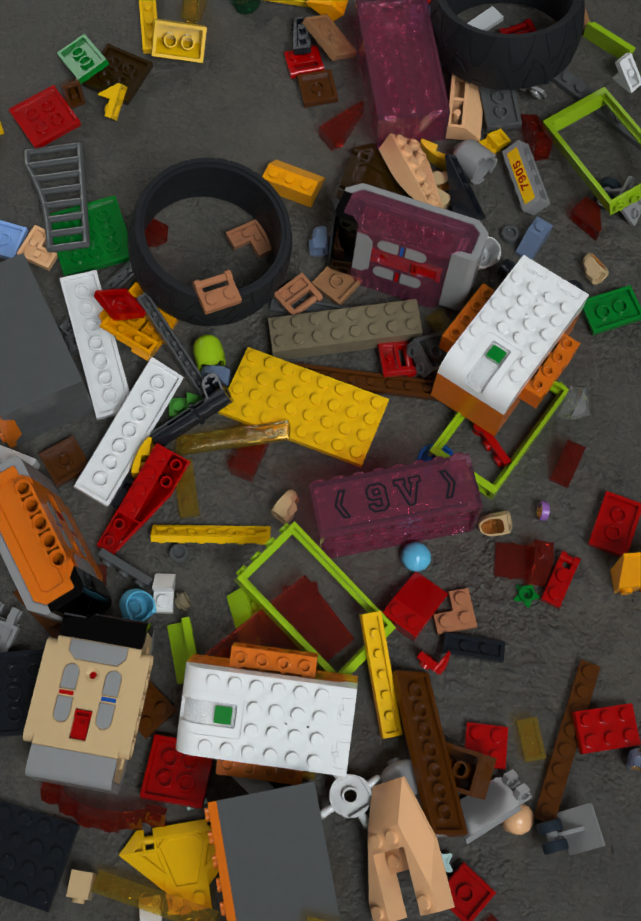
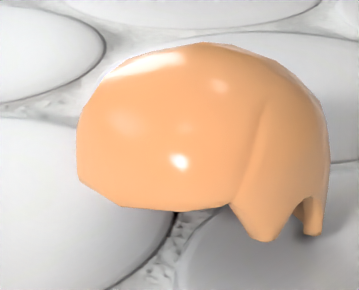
(520, 822)

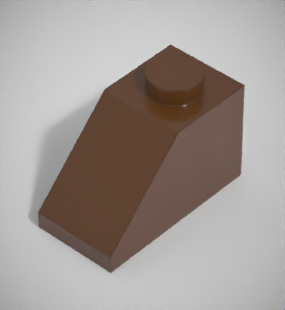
(72, 92)

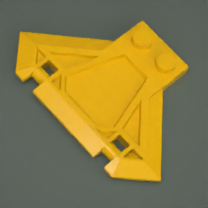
(179, 861)

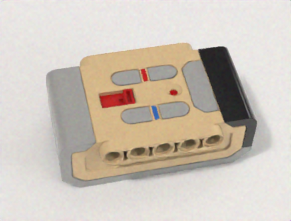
(89, 701)

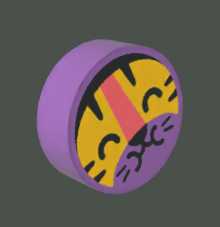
(543, 510)

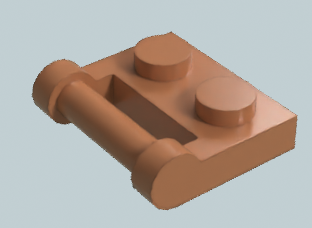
(294, 291)
(220, 297)

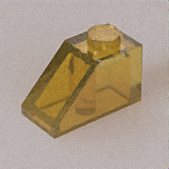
(193, 10)

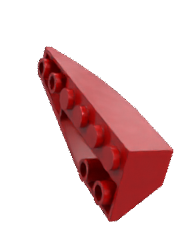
(147, 494)

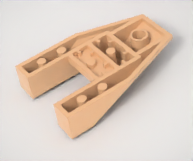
(401, 842)

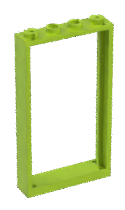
(577, 111)
(484, 486)
(259, 558)

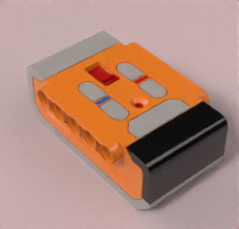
(45, 546)

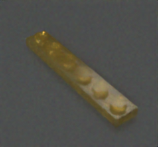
(233, 437)
(151, 899)

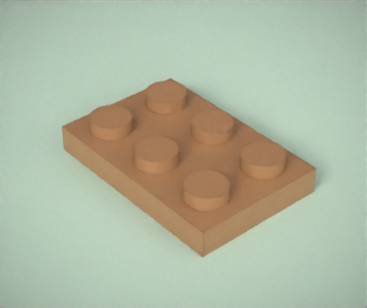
(329, 37)

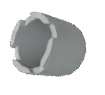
(475, 160)
(400, 768)

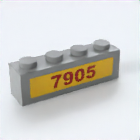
(525, 178)

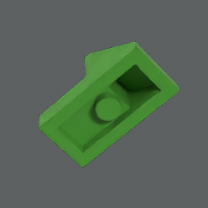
(178, 405)

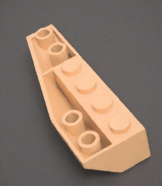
(465, 111)
(410, 168)

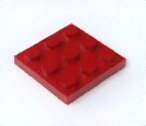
(44, 117)
(175, 776)

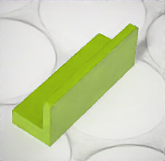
(607, 40)
(241, 606)
(182, 646)

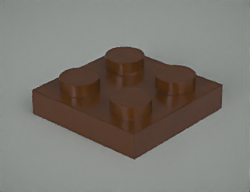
(317, 88)
(64, 461)

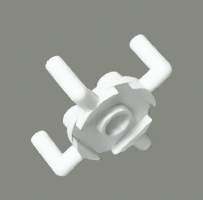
(351, 809)

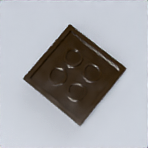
(122, 69)

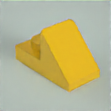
(116, 96)

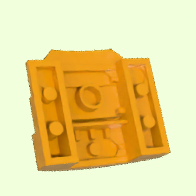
(136, 332)

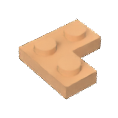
(34, 249)

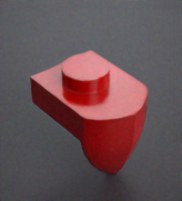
(429, 662)

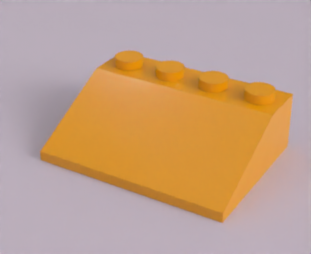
(627, 574)

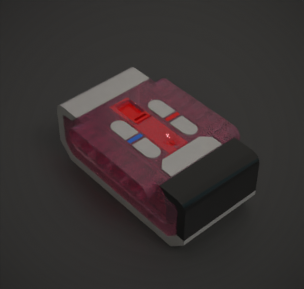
(406, 247)

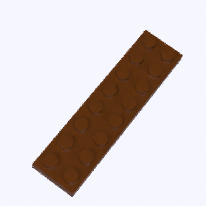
(429, 753)

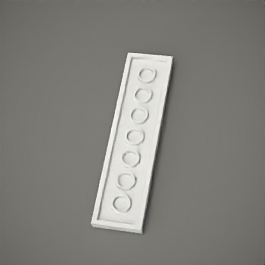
(95, 345)
(128, 432)

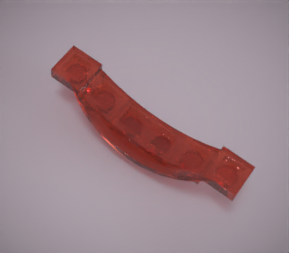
(101, 819)

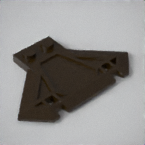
(370, 169)

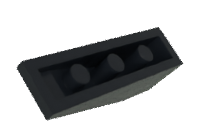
(461, 192)

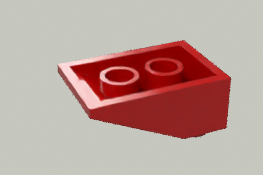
(414, 605)

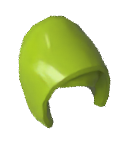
(208, 351)

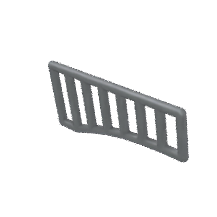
(81, 187)

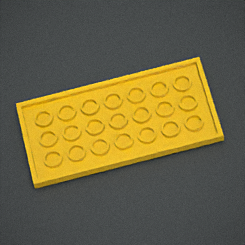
(320, 409)

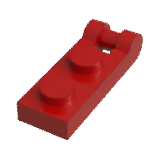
(491, 444)
(560, 580)

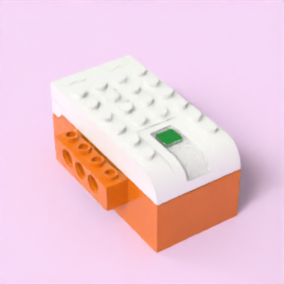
(509, 345)
(267, 714)

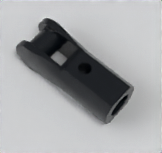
(121, 493)

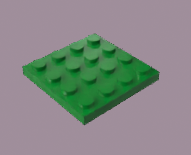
(107, 238)

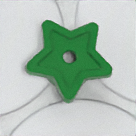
(522, 598)

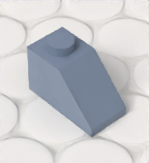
(534, 238)

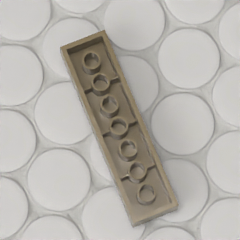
(344, 329)

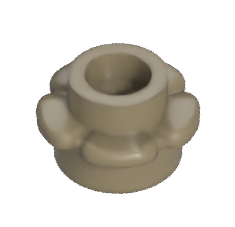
(182, 601)

